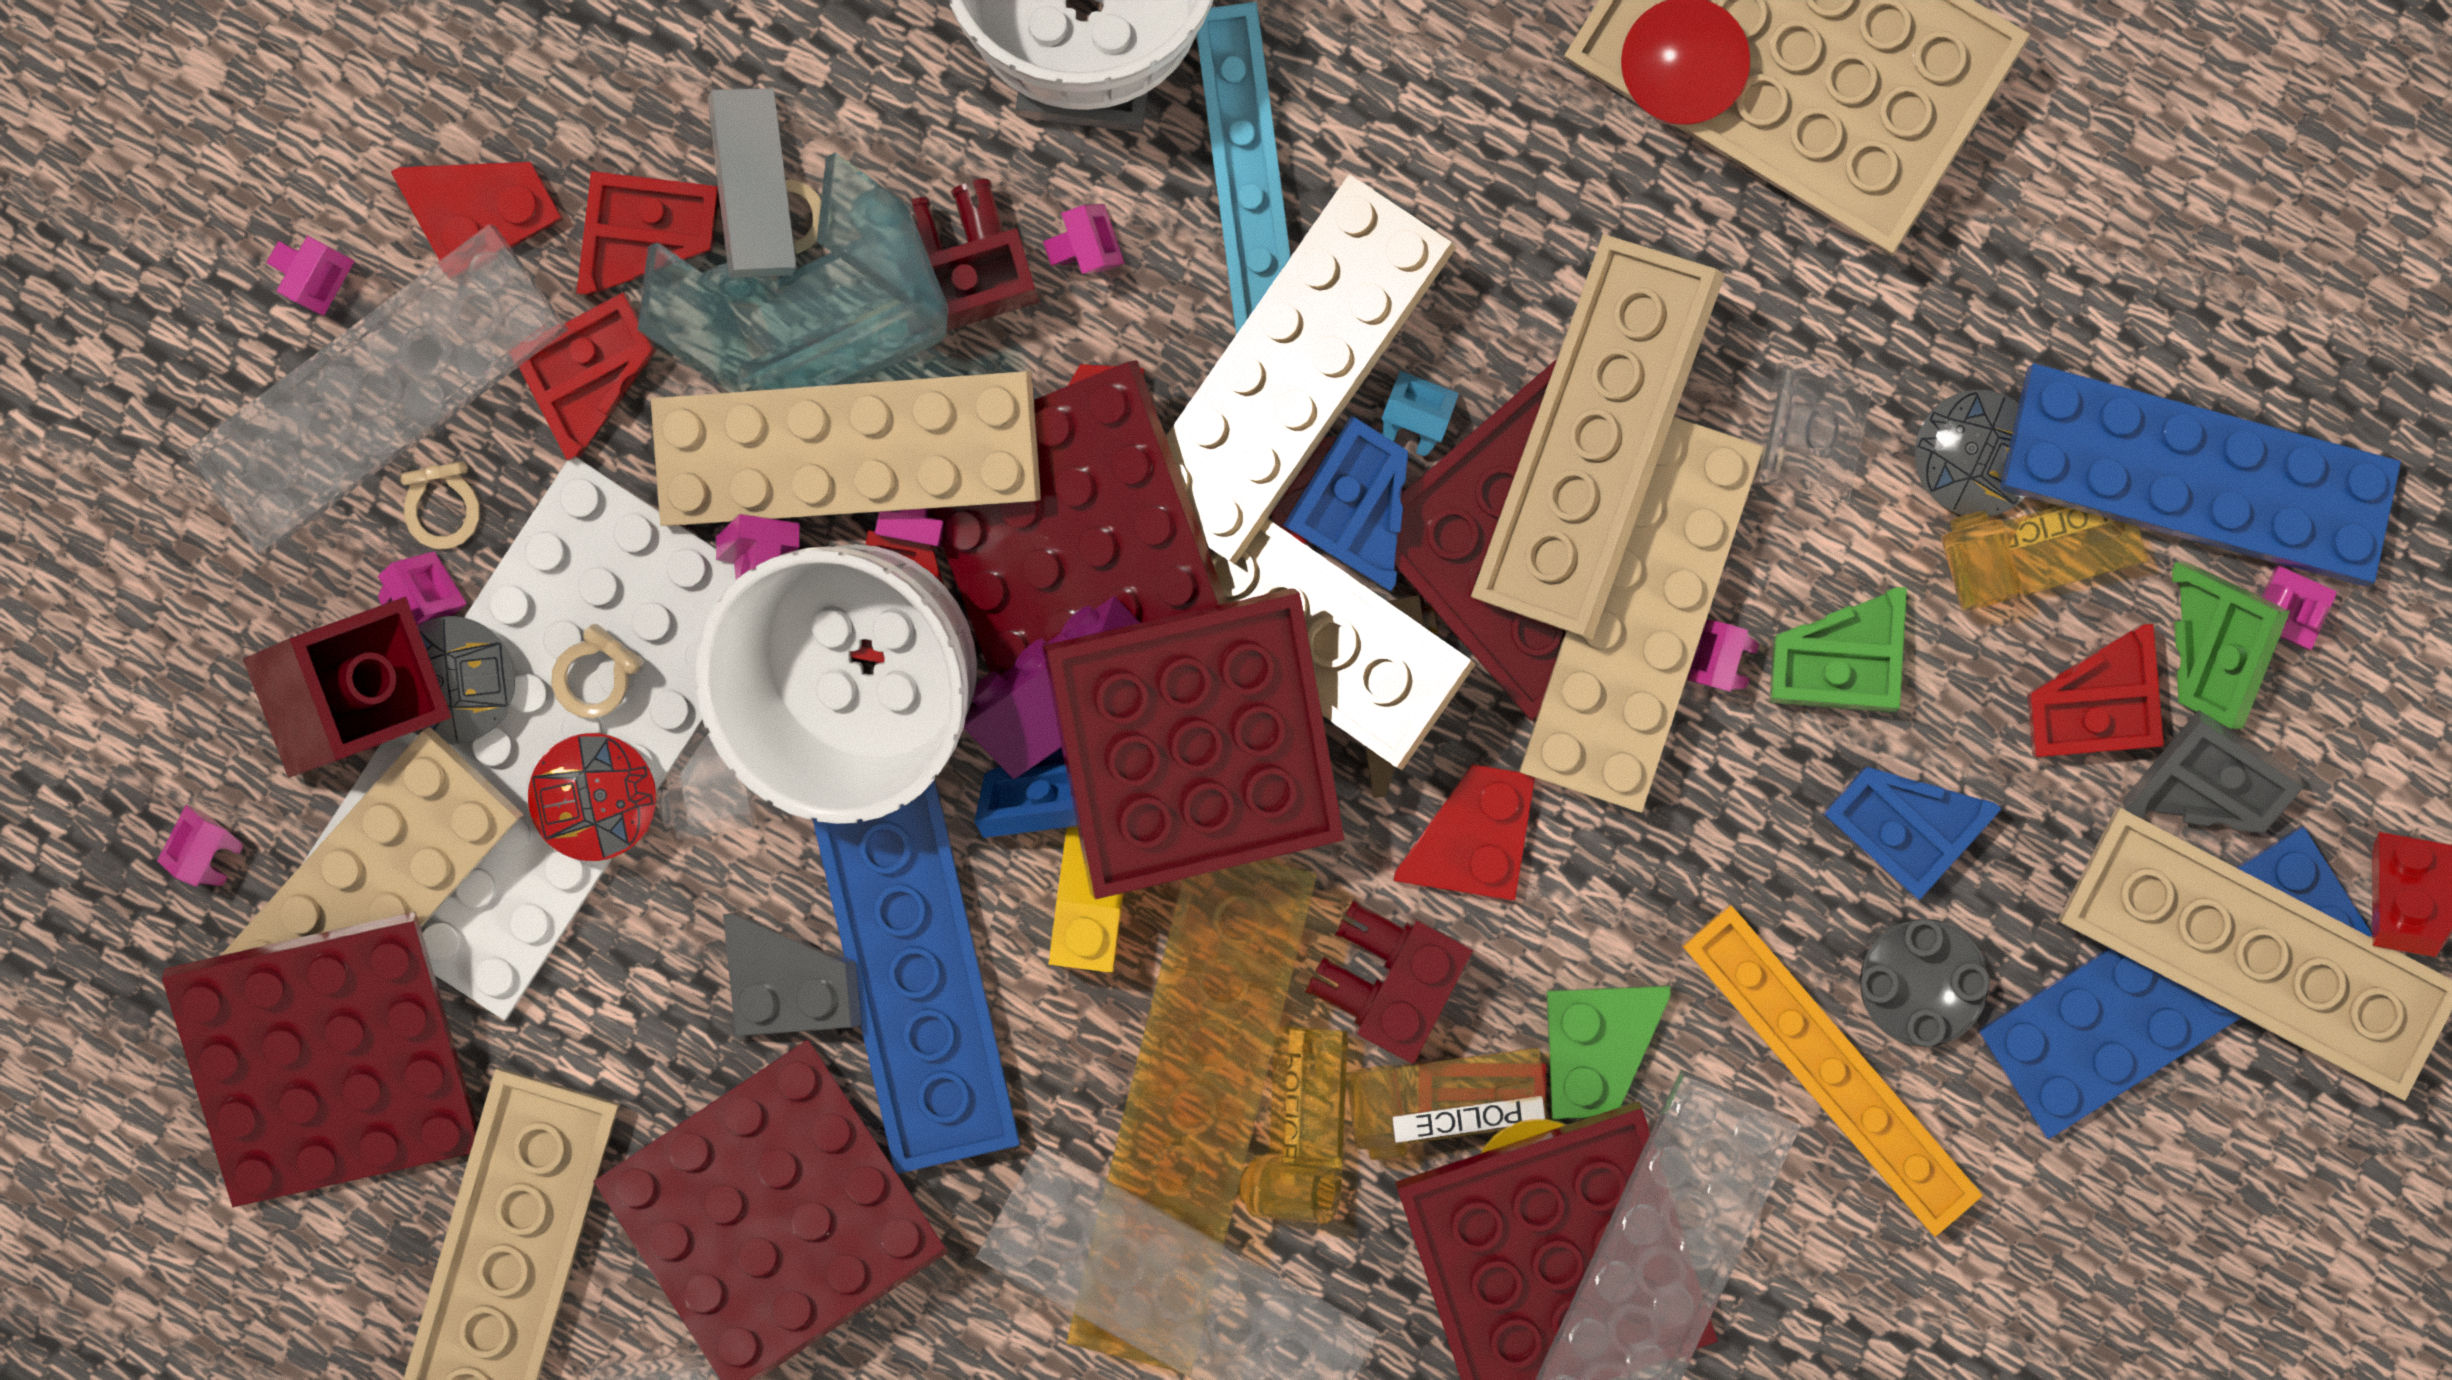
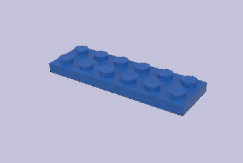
(2200, 475)
(918, 985)
(2123, 1022)

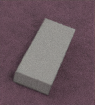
(751, 183)

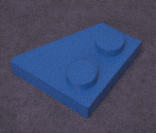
(1355, 502)
(1028, 803)
(1908, 825)

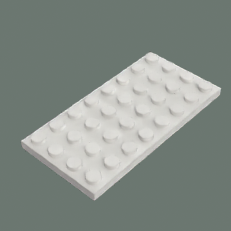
(577, 563)

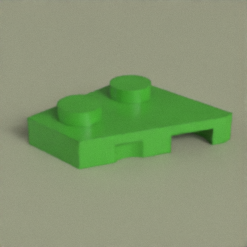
(2222, 644)
(1845, 658)
(1598, 1044)

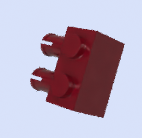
(985, 273)
(1409, 998)

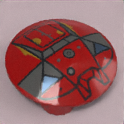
(592, 797)

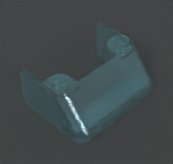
(823, 324)

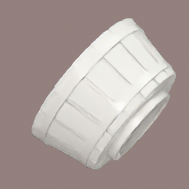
(1076, 62)
(806, 718)

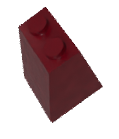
(347, 687)

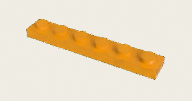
(1832, 1070)

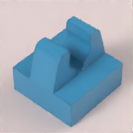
(1418, 408)

